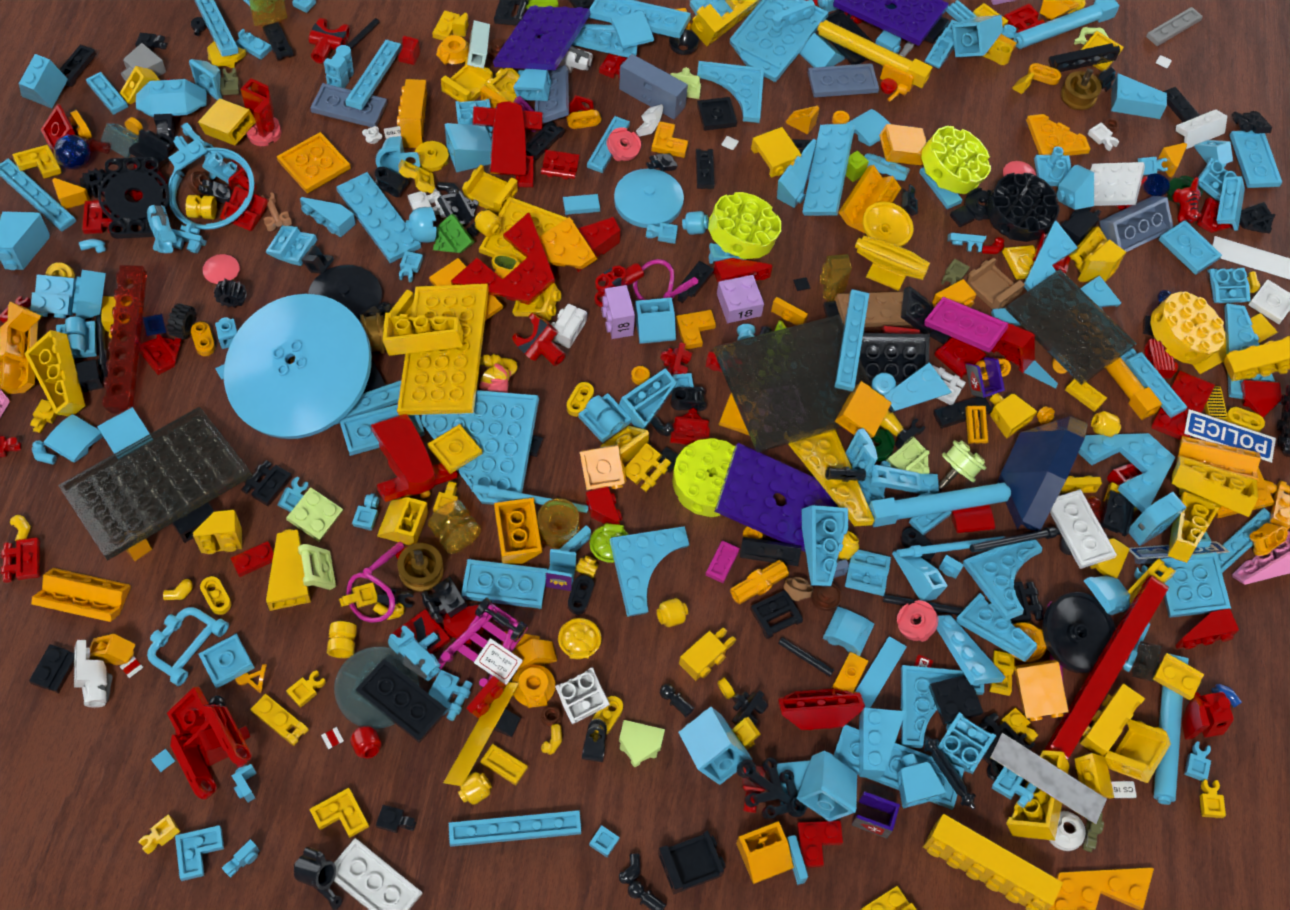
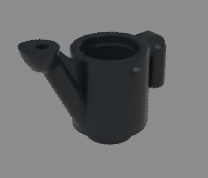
(317, 872)

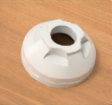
(1064, 840)

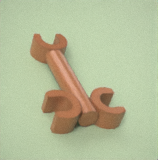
(276, 219)

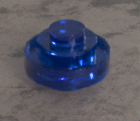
(1156, 185)

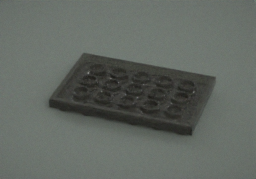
(1071, 326)

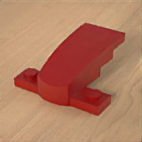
(508, 135)
(407, 459)

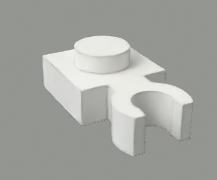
(1102, 134)

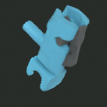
(161, 229)
(415, 653)

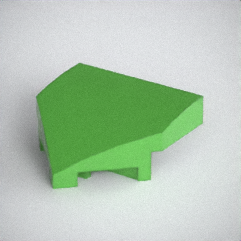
(452, 236)

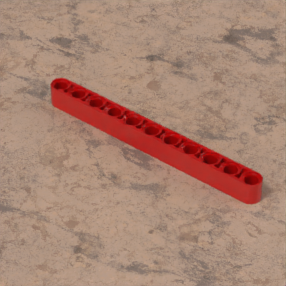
(1107, 667)

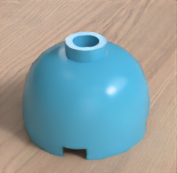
(421, 224)

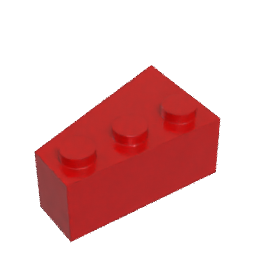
(601, 236)
(1017, 346)

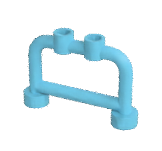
(173, 623)

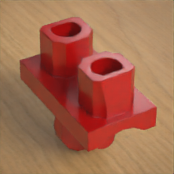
(675, 357)

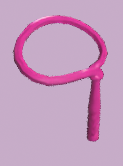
(669, 294)
(367, 573)

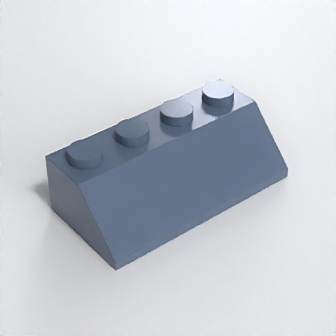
(1138, 223)

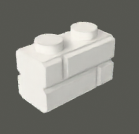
(569, 325)

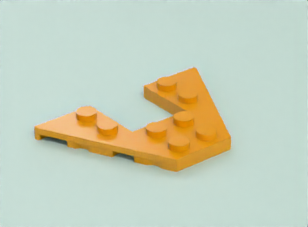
(1083, 888)

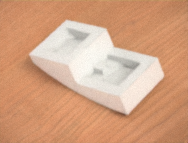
(651, 119)

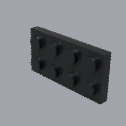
(844, 21)
(401, 700)

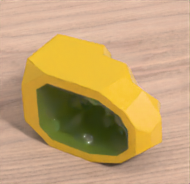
(505, 262)

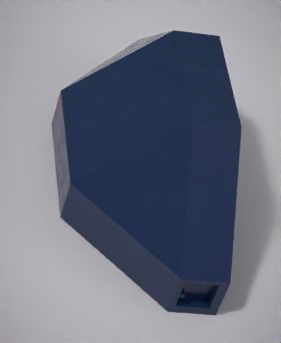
(1040, 468)

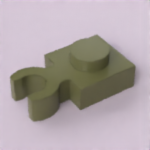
(229, 83)
(955, 272)
(1092, 831)

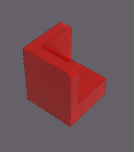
(410, 50)

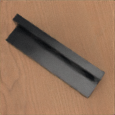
(1084, 57)

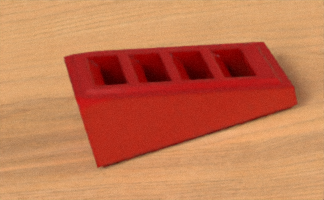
(1128, 471)

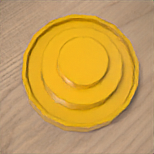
(60, 270)

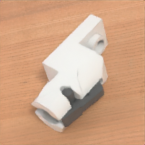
(576, 59)
(91, 676)

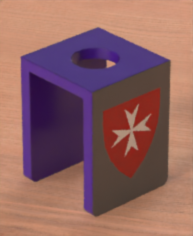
(994, 376)
(879, 804)

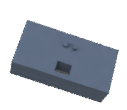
(652, 86)

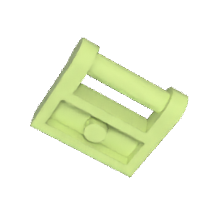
(322, 567)

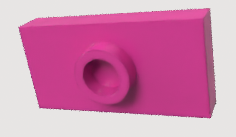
(722, 561)

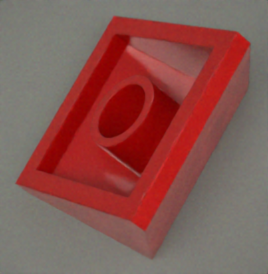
(56, 127)

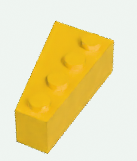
(420, 333)
(1259, 360)
(56, 372)
(1216, 485)
(1190, 525)
(1041, 815)

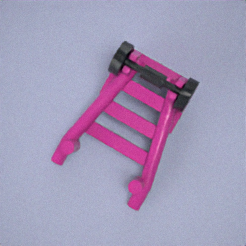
(484, 613)

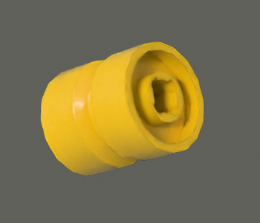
(200, 206)
(341, 642)

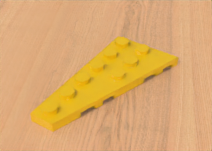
(827, 451)

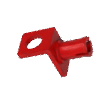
(576, 104)
(239, 178)
(752, 787)

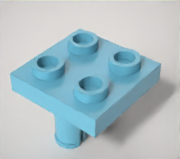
(1052, 167)

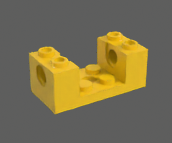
(710, 25)

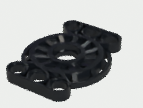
(125, 180)

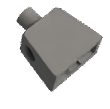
(145, 58)

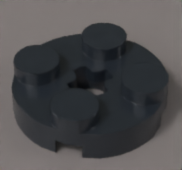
(972, 203)

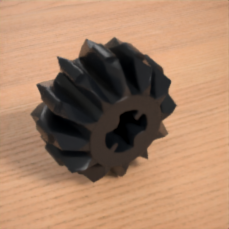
(92, 180)
(230, 293)

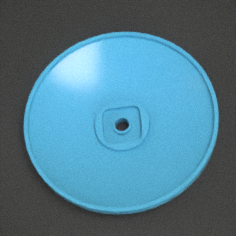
(320, 383)

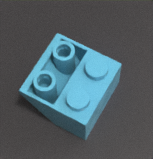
(88, 294)
(655, 320)

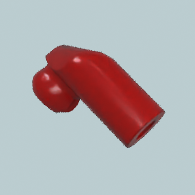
(995, 248)

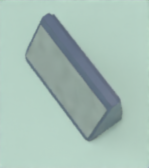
(1150, 554)

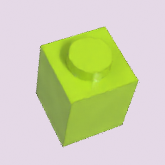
(856, 166)

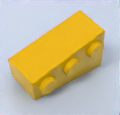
(1111, 720)

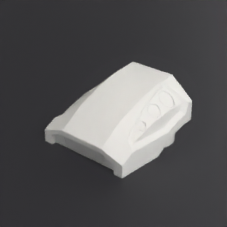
(582, 696)

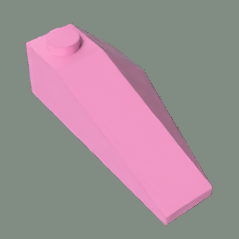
(1266, 566)

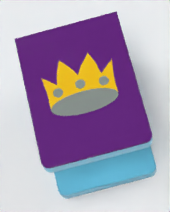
(561, 570)

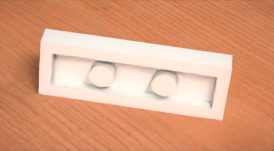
(1202, 127)

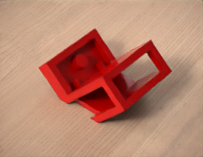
(260, 104)

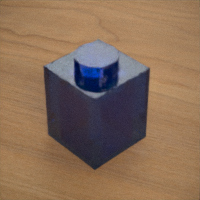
(154, 324)

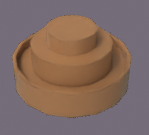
(798, 588)

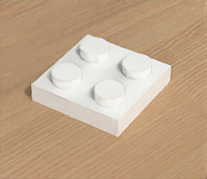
(1272, 301)

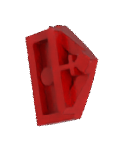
(1209, 217)
(161, 353)
(1261, 395)
(689, 428)
(460, 622)
(1195, 717)

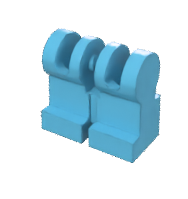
(340, 67)

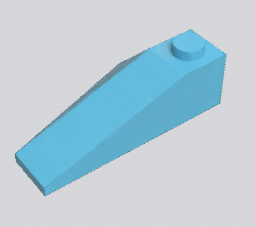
(823, 538)

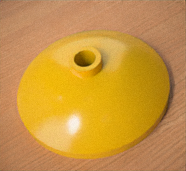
(888, 218)

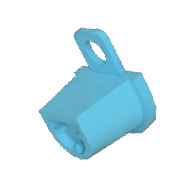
(392, 153)

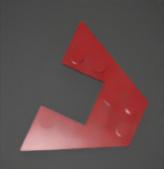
(523, 282)

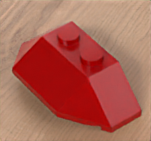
(821, 708)

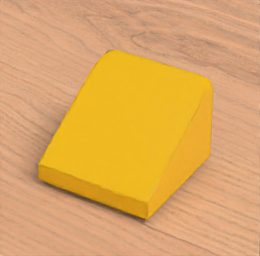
(460, 25)
(1023, 83)

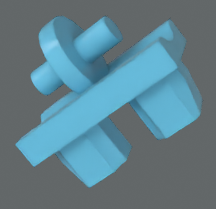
(217, 168)
(195, 241)

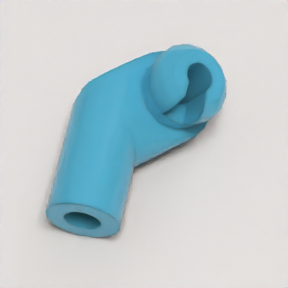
(41, 455)

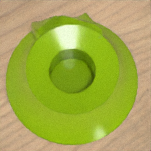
(600, 541)

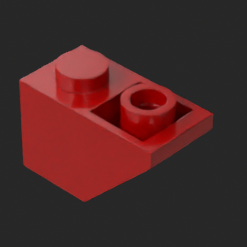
(602, 506)

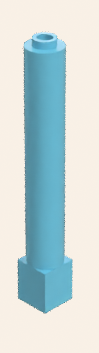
(1100, 11)
(889, 510)
(1170, 721)

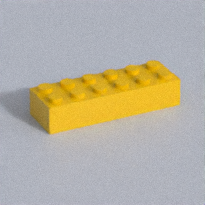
(992, 865)

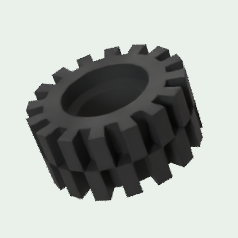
(181, 321)

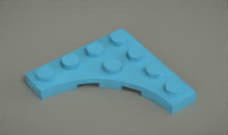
(741, 81)
(636, 559)
(996, 573)
(918, 701)

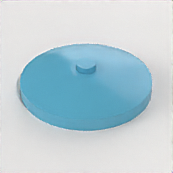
(648, 198)

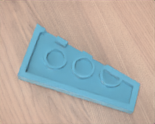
(989, 624)
(969, 656)

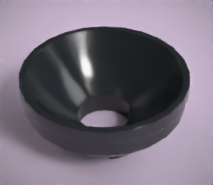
(687, 39)

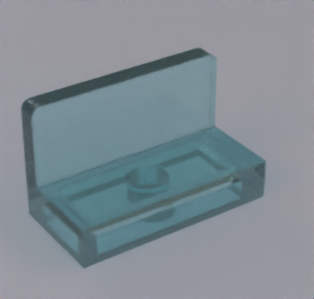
(119, 138)

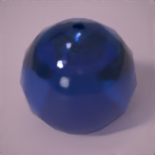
(72, 152)

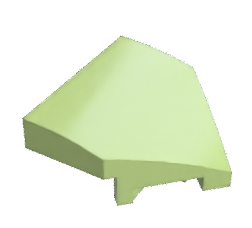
(693, 82)
(911, 458)
(640, 741)

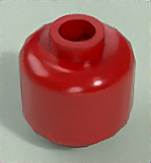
(365, 742)

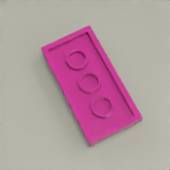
(966, 324)

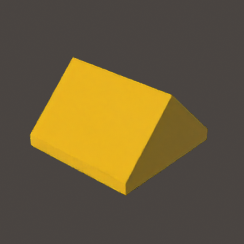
(629, 441)

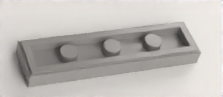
(1174, 26)

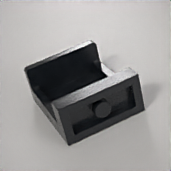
(691, 862)

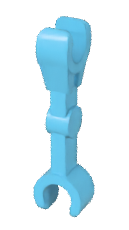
(187, 130)

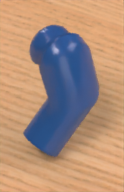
(1230, 694)

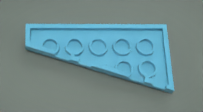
(602, 39)

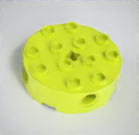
(955, 160)
(744, 225)
(701, 474)

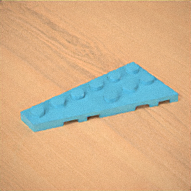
(1239, 337)

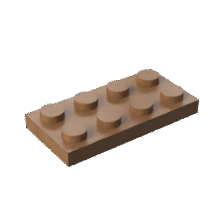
(882, 309)

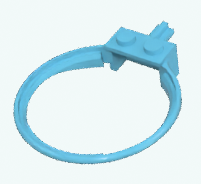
(186, 155)

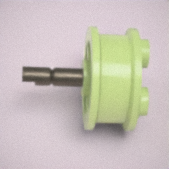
(962, 462)

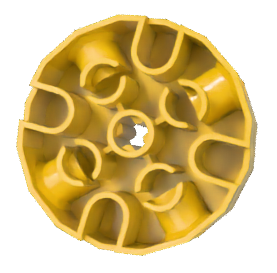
(1188, 328)

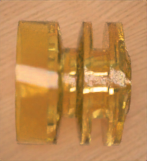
(558, 513)
(454, 526)

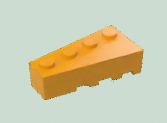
(412, 112)

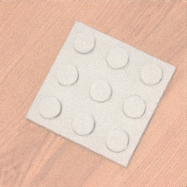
(1117, 183)

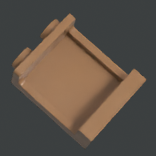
(993, 285)

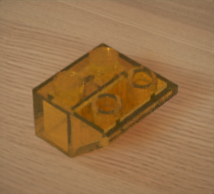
(835, 275)

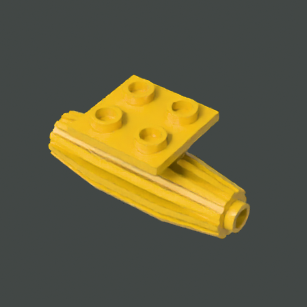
(891, 262)

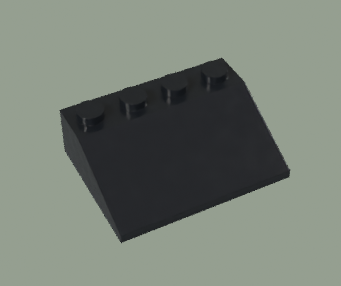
(894, 354)

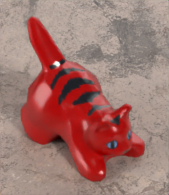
(1188, 202)

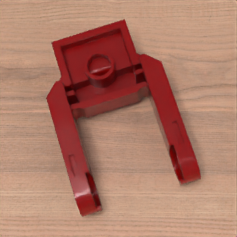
(195, 715)

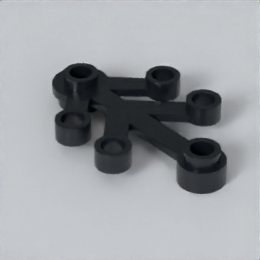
(774, 789)

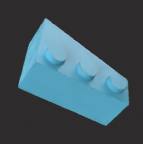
(1137, 98)
(917, 388)
(648, 398)
(876, 739)

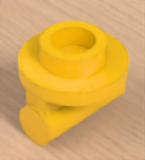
(1253, 282)
(587, 566)

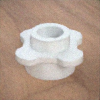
(372, 135)

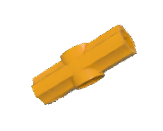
(759, 582)

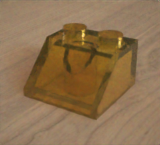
(267, 11)

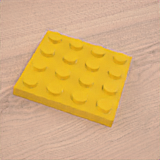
(510, 214)

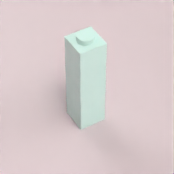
(478, 44)

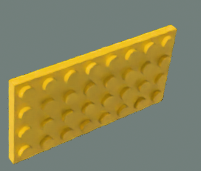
(445, 378)

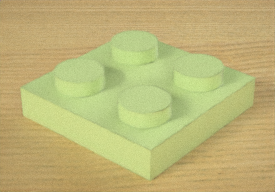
(314, 514)

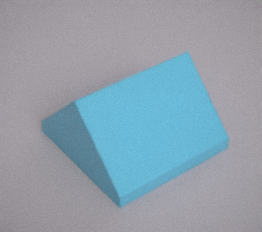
(820, 52)

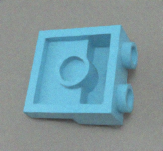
(53, 296)

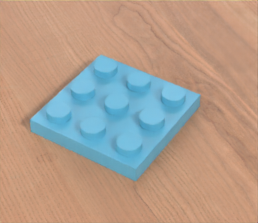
(1195, 586)

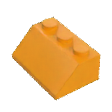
(517, 531)

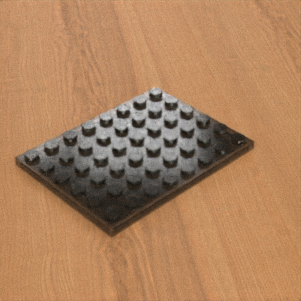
(787, 381)
(154, 482)

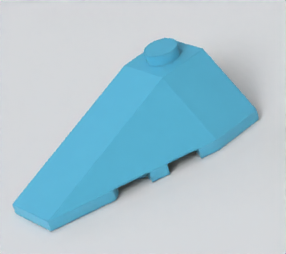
(794, 179)

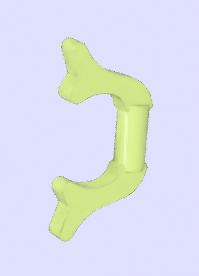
(1086, 30)

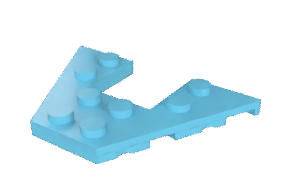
(1055, 248)
(1143, 453)

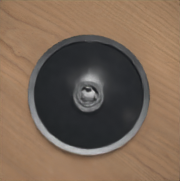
(350, 286)
(1077, 631)

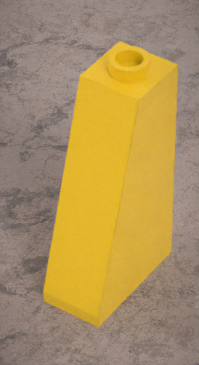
(287, 573)

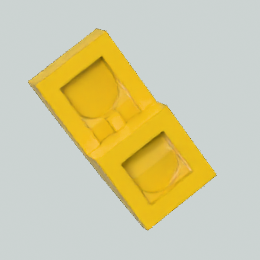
(1005, 664)

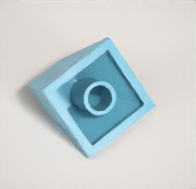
(206, 77)

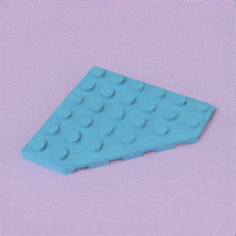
(502, 430)

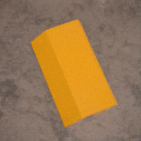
(868, 190)
(18, 375)
(1221, 456)
(81, 594)

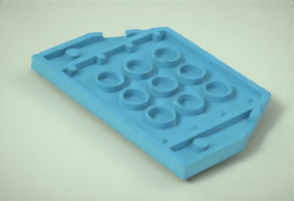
(773, 50)

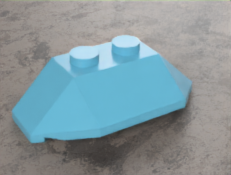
(169, 97)

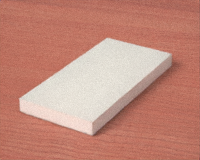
(1081, 530)
(373, 880)

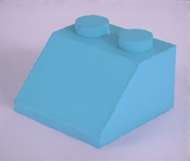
(1077, 188)

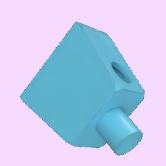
(533, 85)
(918, 783)

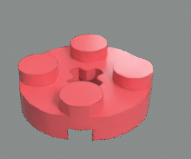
(258, 140)
(620, 152)
(928, 623)

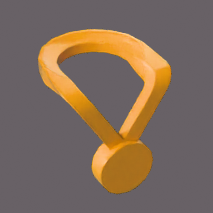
(245, 678)

